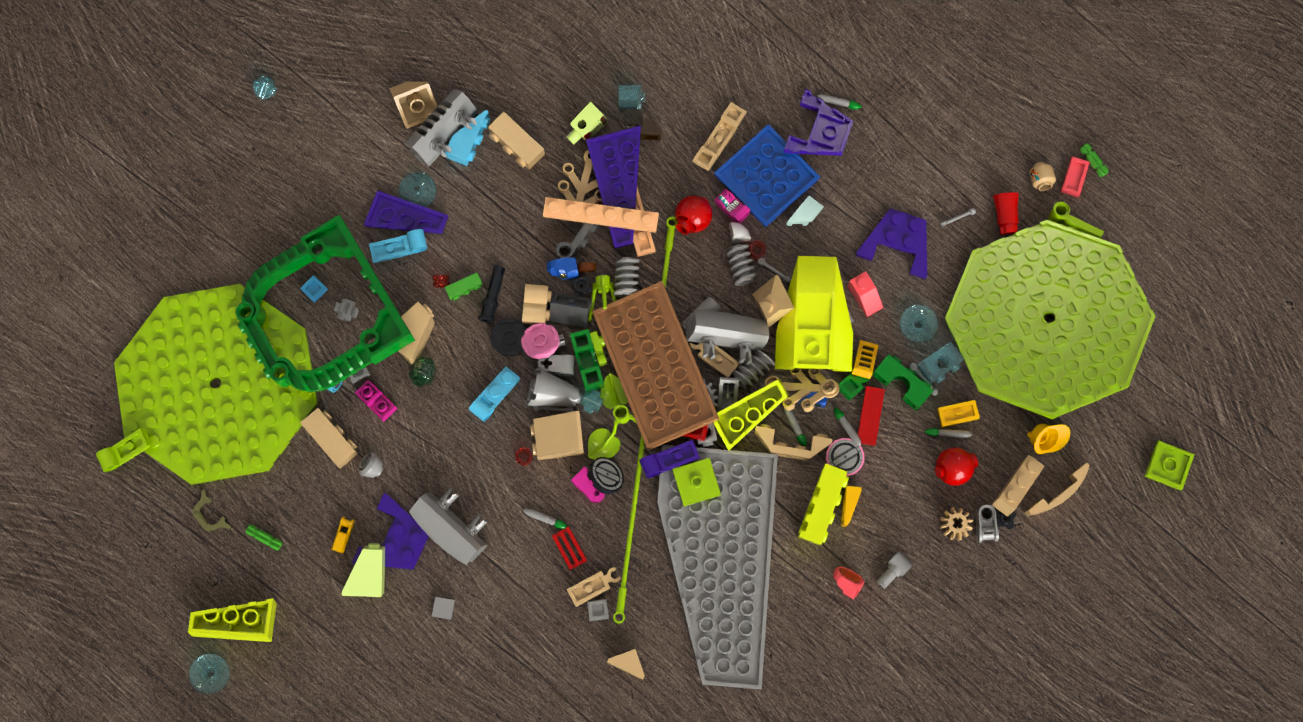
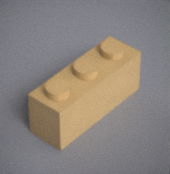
(515, 141)
(329, 437)
(1018, 485)

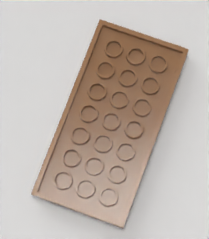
(655, 365)

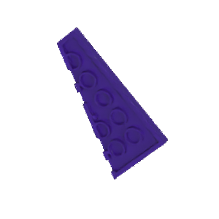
(616, 171)

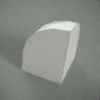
(738, 233)

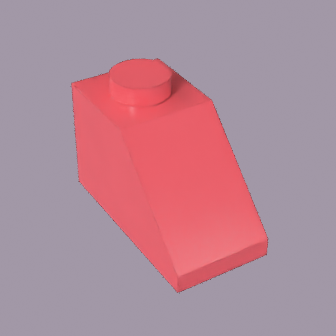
(865, 294)

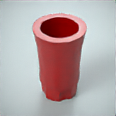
(1007, 212)

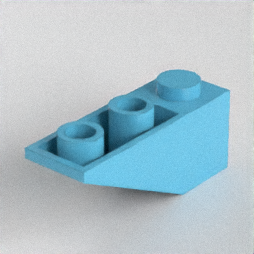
(465, 140)

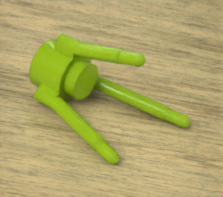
(603, 285)

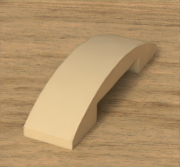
(720, 137)
(1076, 477)

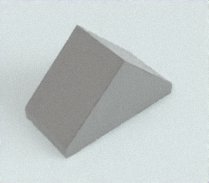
(727, 392)

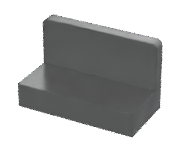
(570, 310)

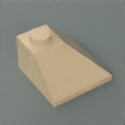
(413, 102)
(773, 301)

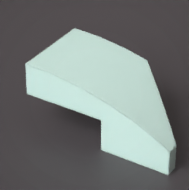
(806, 212)

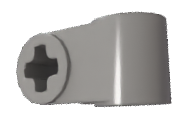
(558, 365)
(986, 525)

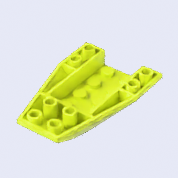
(819, 326)

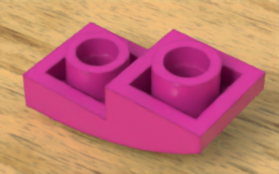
(376, 400)

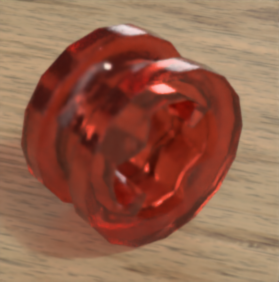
(760, 244)
(441, 281)
(528, 452)

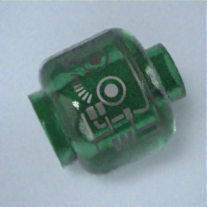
(422, 371)

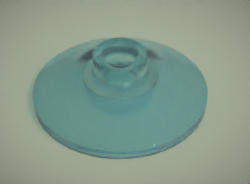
(424, 196)
(925, 317)
(199, 673)

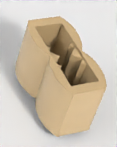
(535, 304)

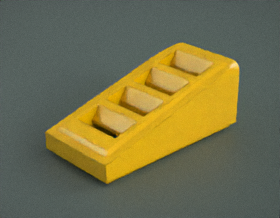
(861, 370)
(850, 499)

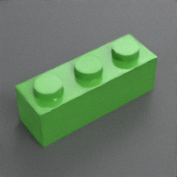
(464, 286)

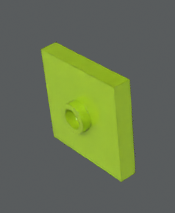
(1169, 465)
(696, 482)

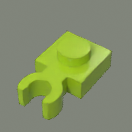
(598, 343)

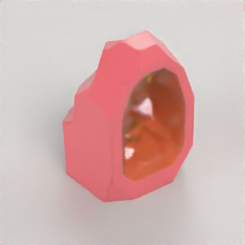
(848, 581)

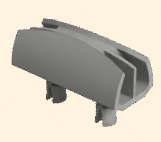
(437, 130)
(728, 331)
(447, 529)

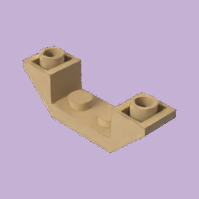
(766, 435)

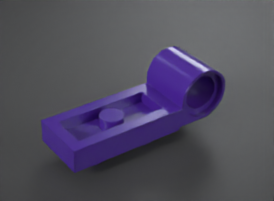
(669, 459)

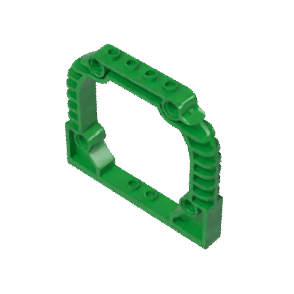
(389, 329)

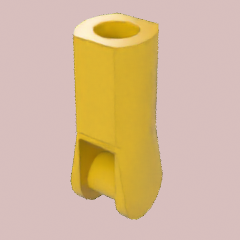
(342, 538)

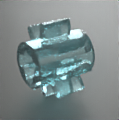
(264, 87)
(592, 401)

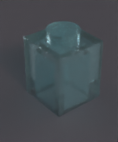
(631, 96)

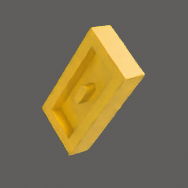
(958, 413)

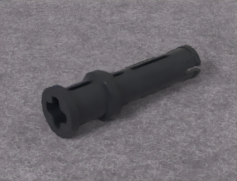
(490, 302)

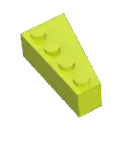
(747, 413)
(822, 504)
(239, 622)

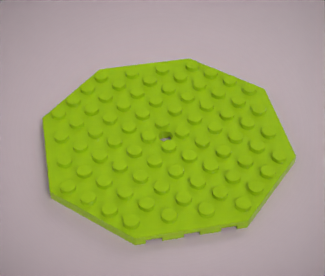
(1057, 364)
(169, 392)

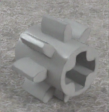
(346, 310)

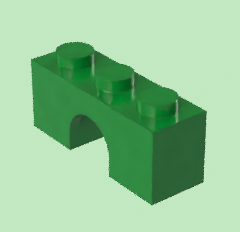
(586, 360)
(917, 390)

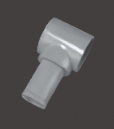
(897, 566)

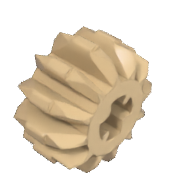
(963, 523)

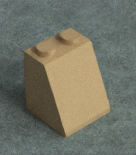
(420, 324)
(557, 436)

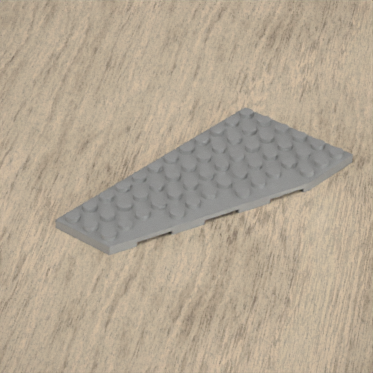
(724, 563)

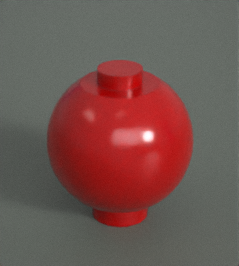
(693, 214)
(955, 466)

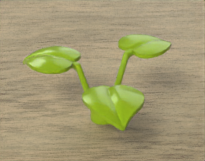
(601, 441)

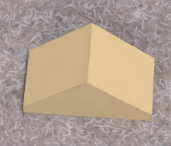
(628, 662)

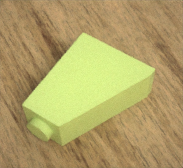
(368, 573)

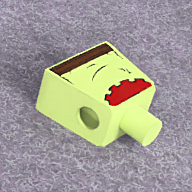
(588, 117)

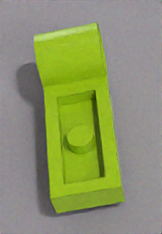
(1071, 221)
(123, 451)

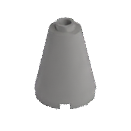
(552, 391)

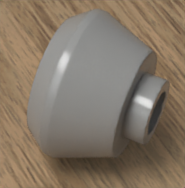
(370, 465)

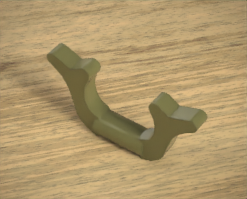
(200, 518)

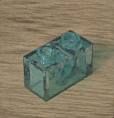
(932, 371)

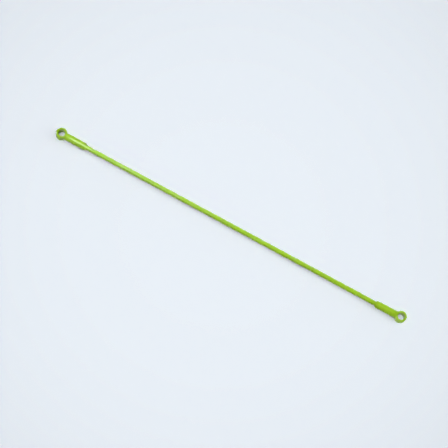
(622, 591)

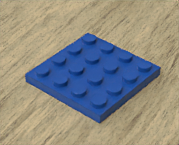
(766, 176)

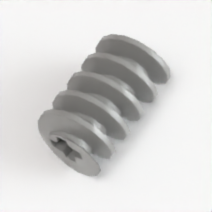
(740, 263)
(625, 276)
(750, 371)

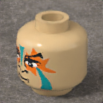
(1042, 176)

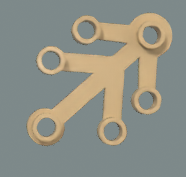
(581, 187)
(806, 387)

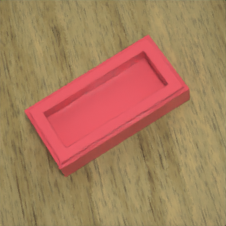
(1075, 176)

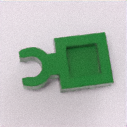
(852, 386)

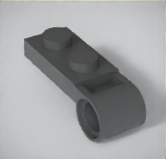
(579, 241)

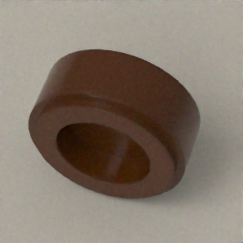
(586, 267)

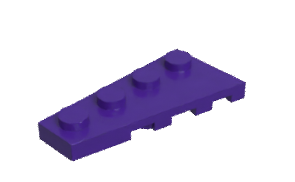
(399, 214)

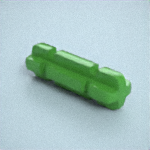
(1094, 160)
(263, 537)

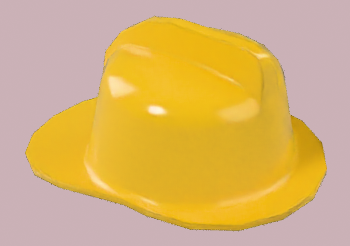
(1049, 437)

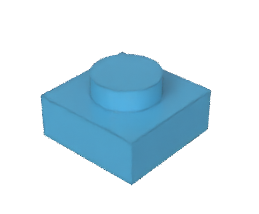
(313, 289)

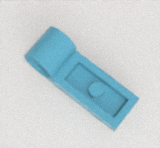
(399, 246)
(494, 394)

